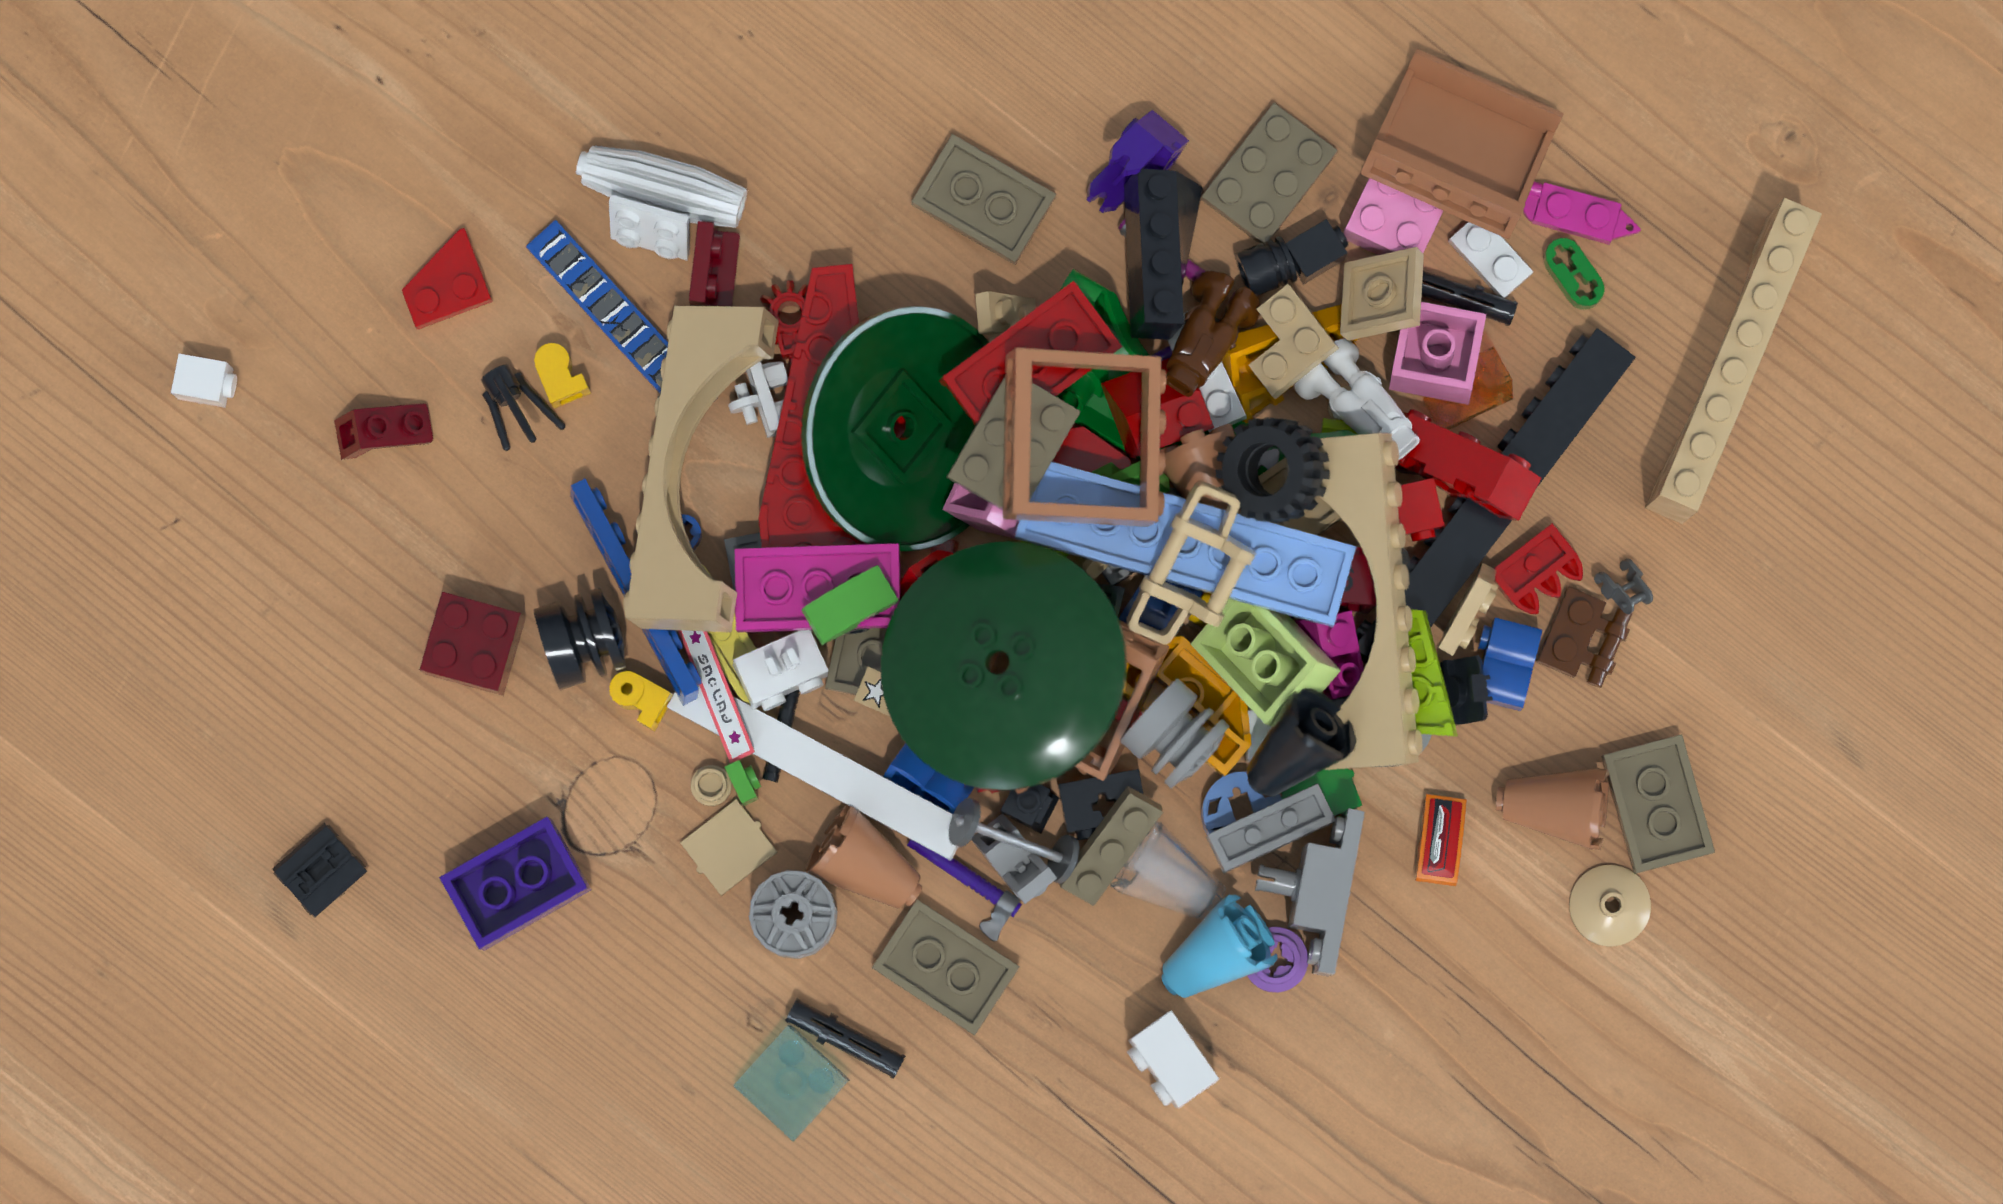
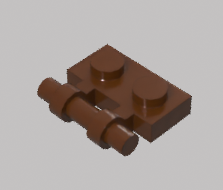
(1572, 632)

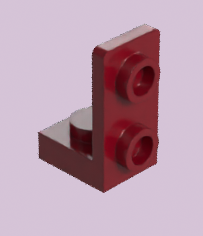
(382, 428)

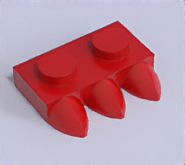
(1536, 567)

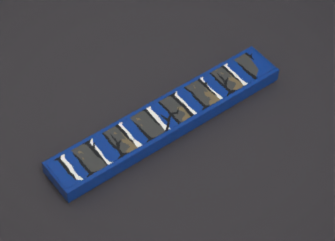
(601, 301)

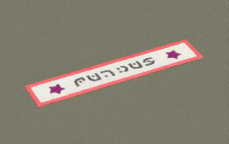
(717, 694)

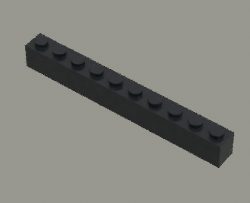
(1541, 442)

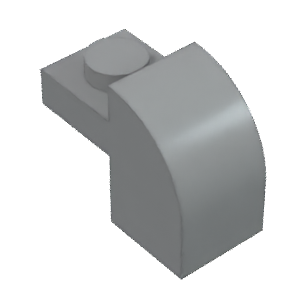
(1018, 868)

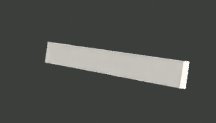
(834, 775)

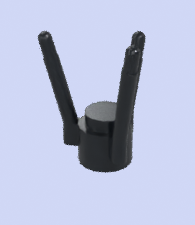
(503, 388)

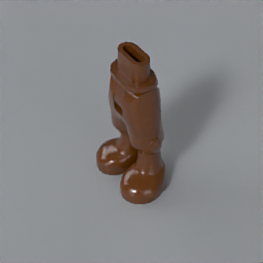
(1202, 339)

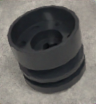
(580, 638)

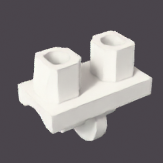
(762, 379)

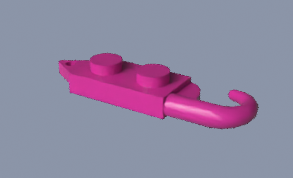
(1577, 213)

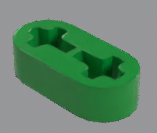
(1565, 278)

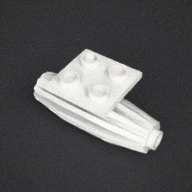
(658, 198)

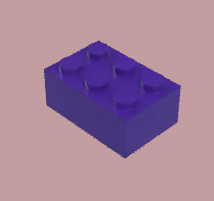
(515, 883)

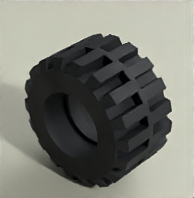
(1304, 469)

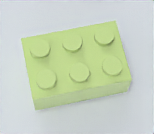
(1264, 657)

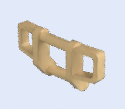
(1185, 601)

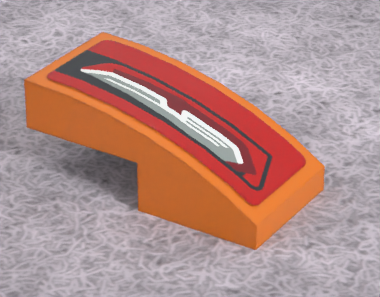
(1441, 840)

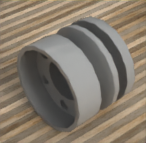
(1175, 734)
(806, 935)

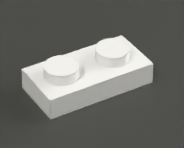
(1491, 258)

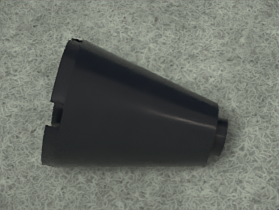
(1300, 743)

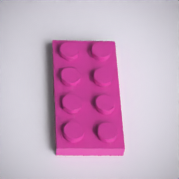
(782, 580)

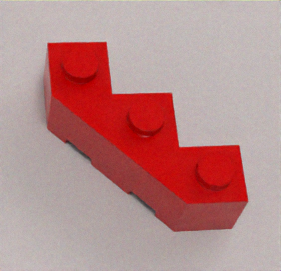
(1469, 469)

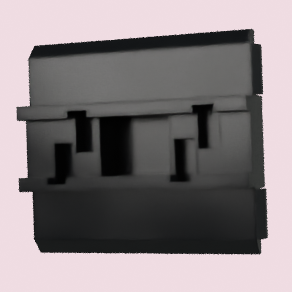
(1466, 689)
(319, 870)

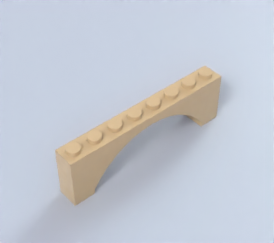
(1764, 293)
(703, 357)
(1384, 700)

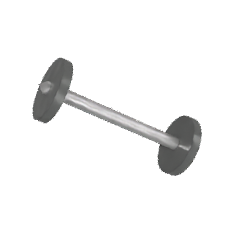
(965, 823)

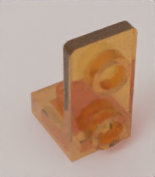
(1490, 389)

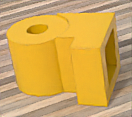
(554, 370)
(637, 692)

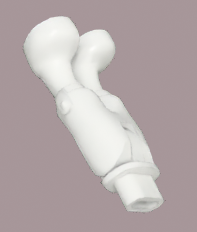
(1366, 406)

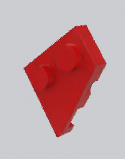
(447, 284)

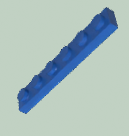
(609, 541)

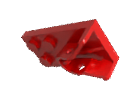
(1060, 323)

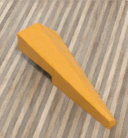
(1254, 343)

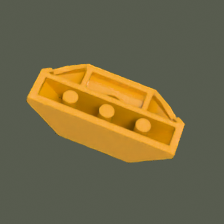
(1212, 691)

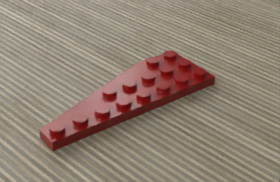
(789, 507)

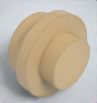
(711, 785)

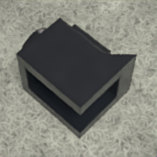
(1031, 807)

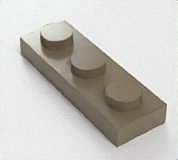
(1112, 845)

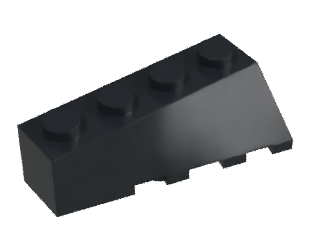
(1159, 236)

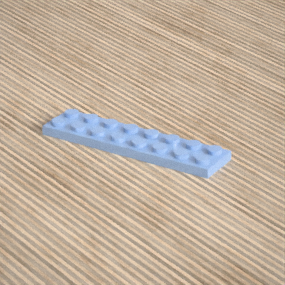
(1288, 575)

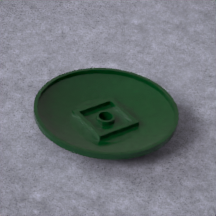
(858, 468)
(1060, 676)

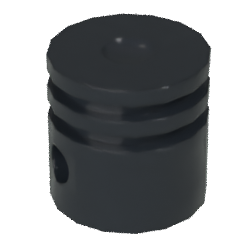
(1266, 266)

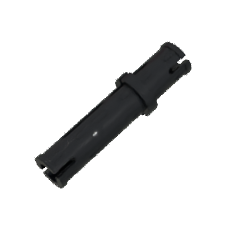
(1501, 310)
(801, 1016)

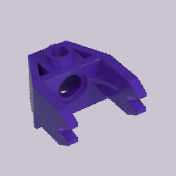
(1142, 145)

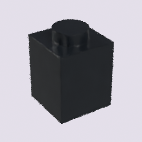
(1317, 250)

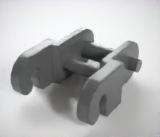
(1618, 593)

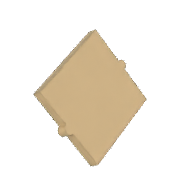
(728, 847)

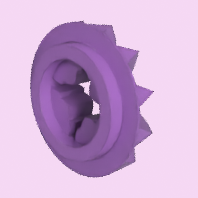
(1286, 976)

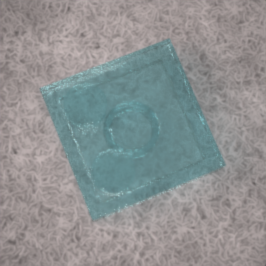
(791, 1082)

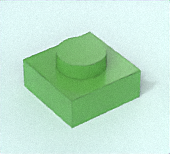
(744, 781)

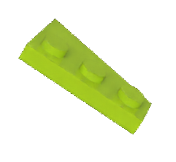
(1434, 707)

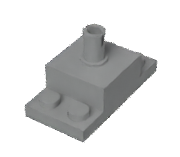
(1320, 889)

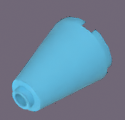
(1219, 950)

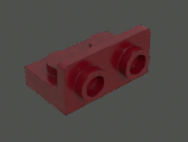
(714, 266)

